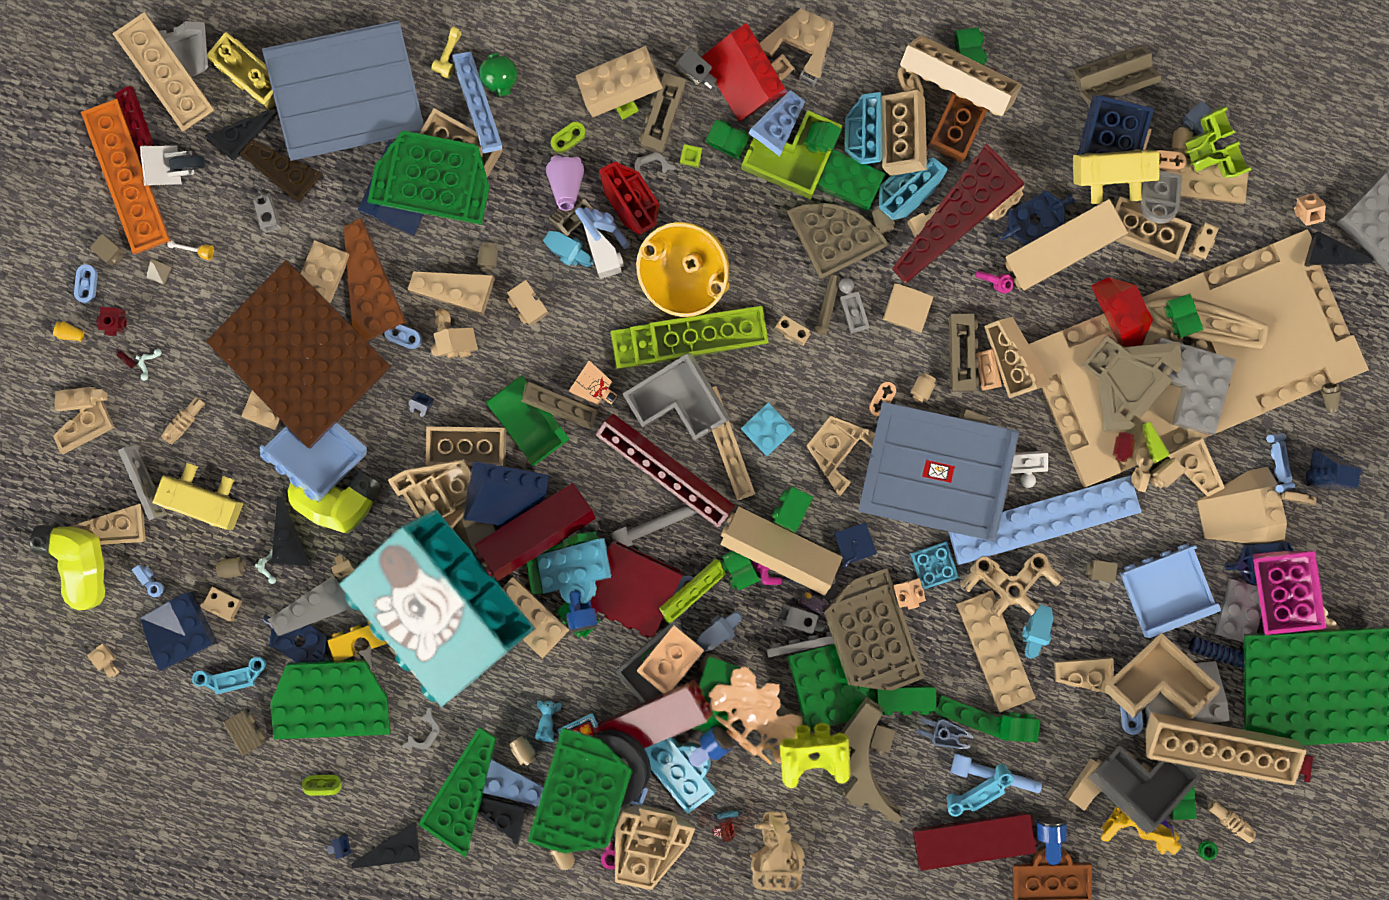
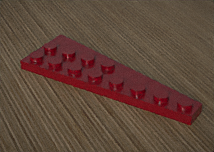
(974, 197)

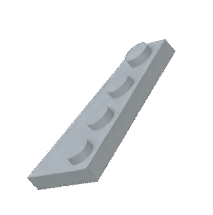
(319, 603)

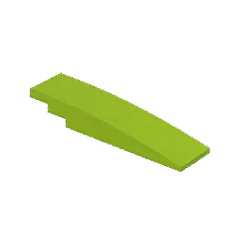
(694, 335)

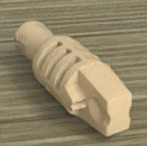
(182, 421)
(1232, 821)

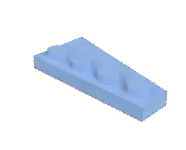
(778, 122)
(511, 785)

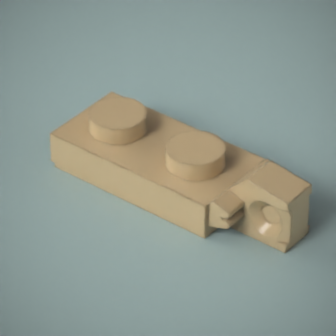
(78, 398)

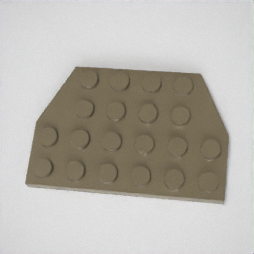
(873, 634)

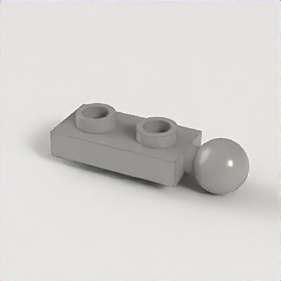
(853, 307)

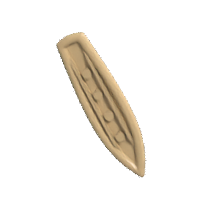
(1218, 325)

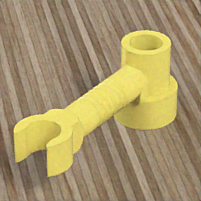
(443, 66)

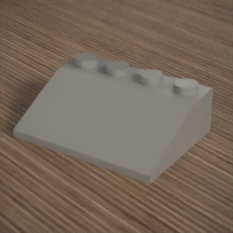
(1213, 712)

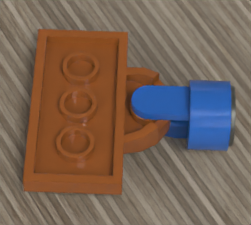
(1052, 871)

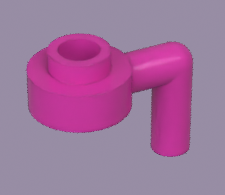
(999, 281)
(764, 575)
(604, 859)

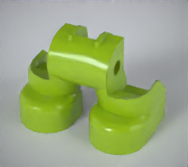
(1203, 151)

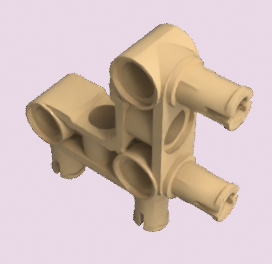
(1001, 582)

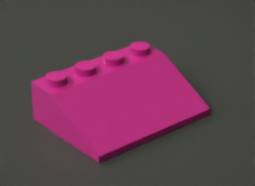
(1289, 591)

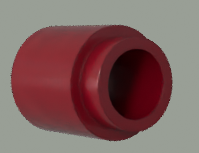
(1124, 447)

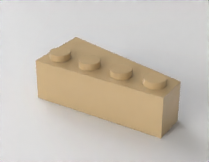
(1015, 358)

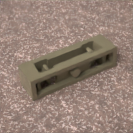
(652, 143)
(971, 361)

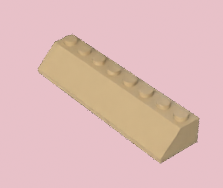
(1223, 749)

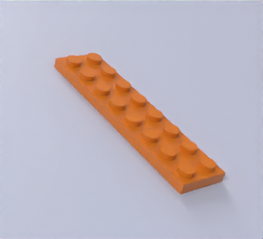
(125, 177)

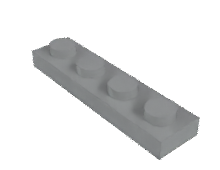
(142, 482)
(796, 645)

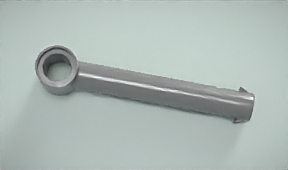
(627, 536)

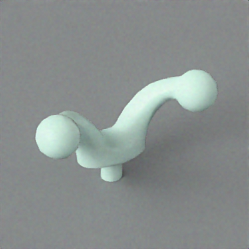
(157, 352)
(261, 568)

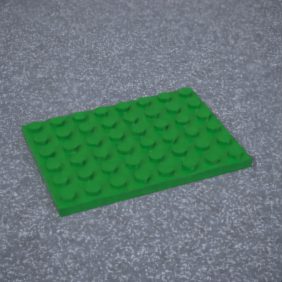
(1318, 685)

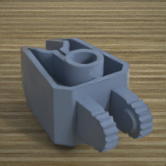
(721, 629)
(945, 733)

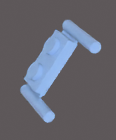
(595, 219)
(1280, 455)

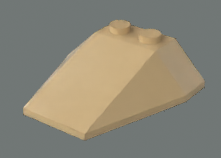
(435, 487)
(1245, 510)
(648, 844)

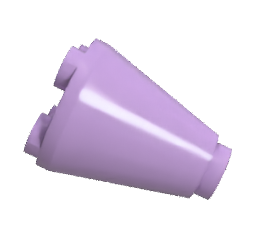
(565, 180)

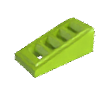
(1155, 445)

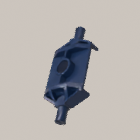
(1049, 210)
(1245, 561)
(313, 650)

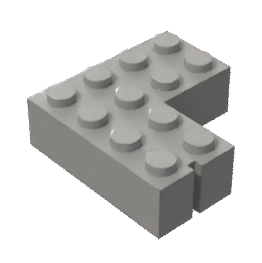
(1368, 220)
(680, 388)
(1203, 388)

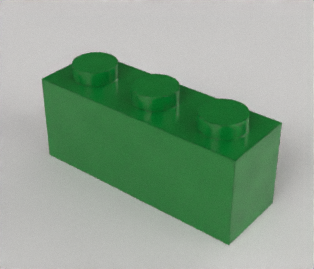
(907, 700)

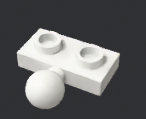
(1027, 463)

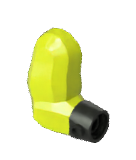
(339, 508)
(78, 564)

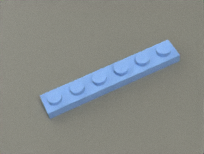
(477, 102)

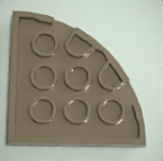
(834, 236)

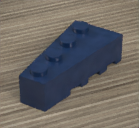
(1332, 472)

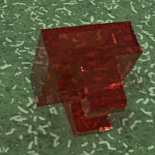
(725, 830)

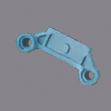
(231, 680)
(982, 793)

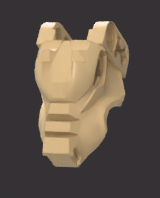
(778, 856)

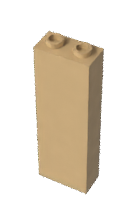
(1065, 245)
(780, 550)

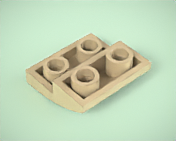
(908, 308)

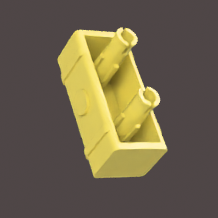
(243, 68)
(1116, 167)
(198, 502)

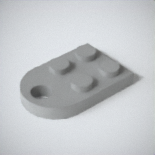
(1161, 196)

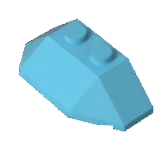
(864, 129)
(907, 191)

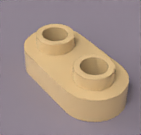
(909, 84)

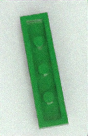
(969, 716)

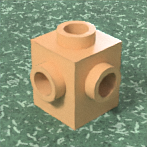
(1310, 209)
(909, 593)

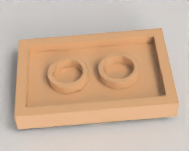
(670, 660)

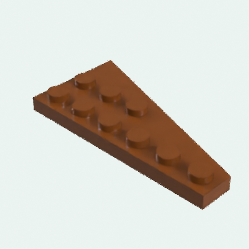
(371, 295)

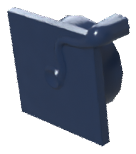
(855, 544)

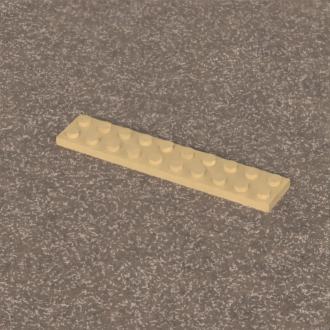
(323, 270)

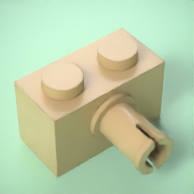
(454, 343)

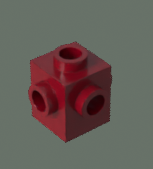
(111, 321)

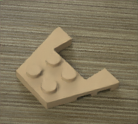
(806, 33)
(833, 444)

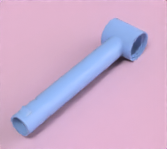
(962, 766)

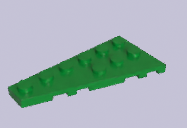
(457, 803)

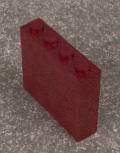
(635, 589)

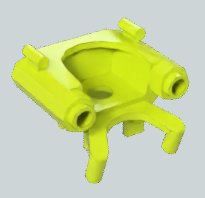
(832, 754)

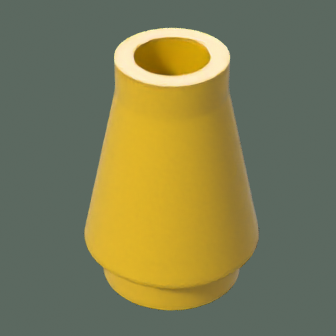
(67, 332)

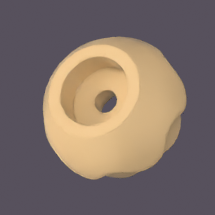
(443, 319)

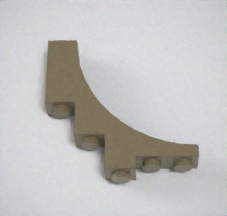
(864, 786)

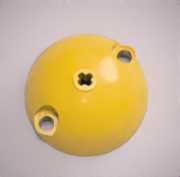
(670, 276)

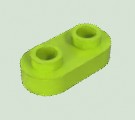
(566, 135)
(323, 785)

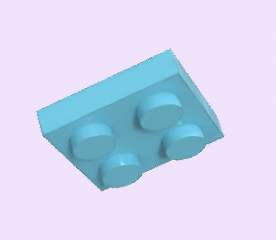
(767, 429)

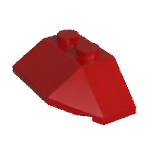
(630, 197)
(1123, 310)

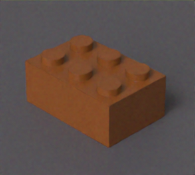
(957, 128)

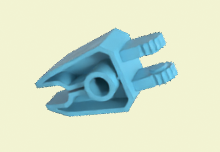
(569, 250)
(1037, 631)

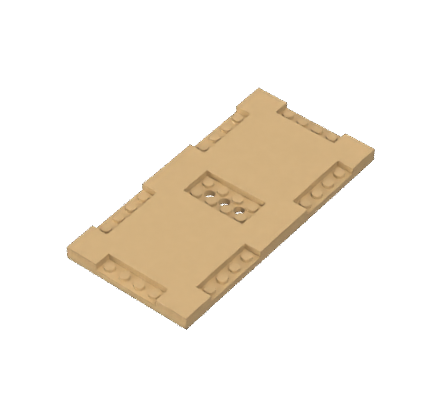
(1302, 353)

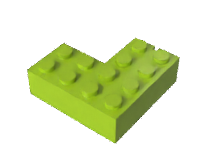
(795, 167)

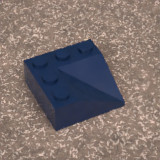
(177, 631)

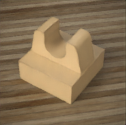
(342, 568)

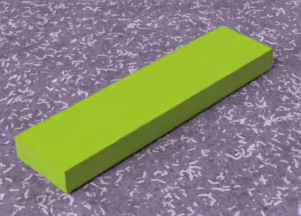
(692, 591)

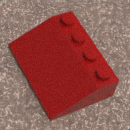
(744, 73)

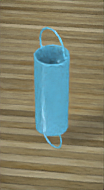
(727, 814)

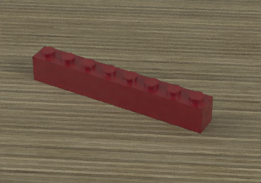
(665, 470)

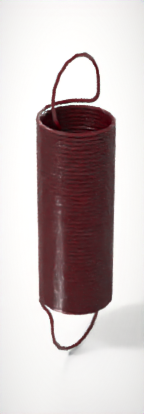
(127, 360)

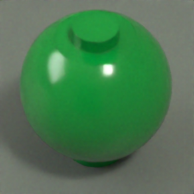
(498, 74)

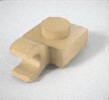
(1141, 475)
(102, 659)

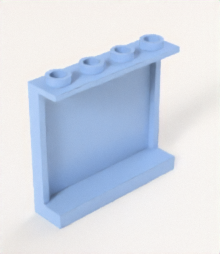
(316, 468)
(1168, 591)

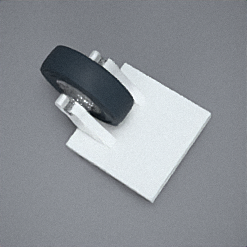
(163, 164)

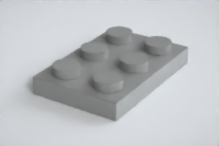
(1239, 611)

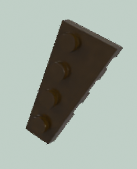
(289, 175)

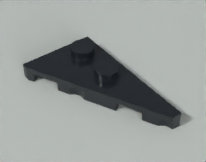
(234, 138)
(1328, 251)
(286, 542)
(504, 815)
(398, 849)

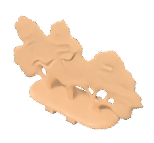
(756, 710)

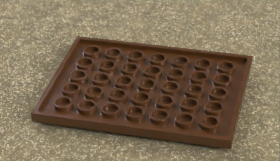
(298, 354)

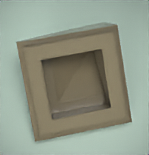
(158, 271)

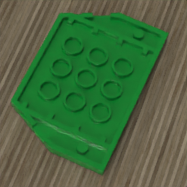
(432, 178)
(329, 701)
(580, 795)

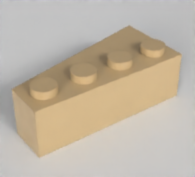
(458, 290)

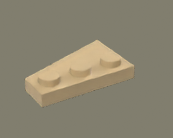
(1085, 673)

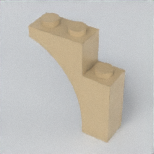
(1083, 789)

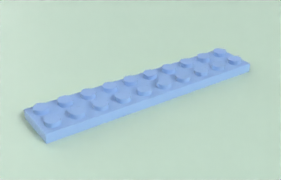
(1052, 519)

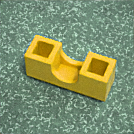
(343, 644)

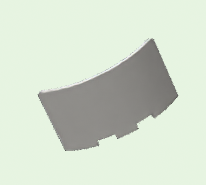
(189, 45)

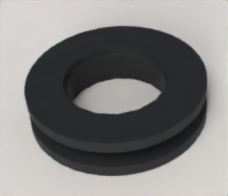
(634, 755)

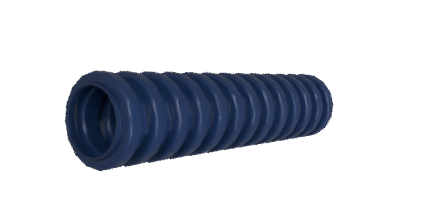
(1217, 651)

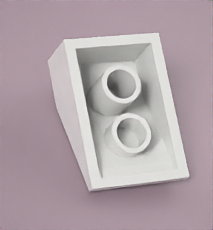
(605, 256)

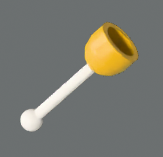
(204, 251)

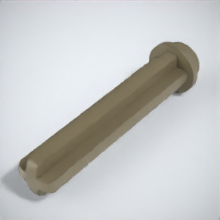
(828, 304)

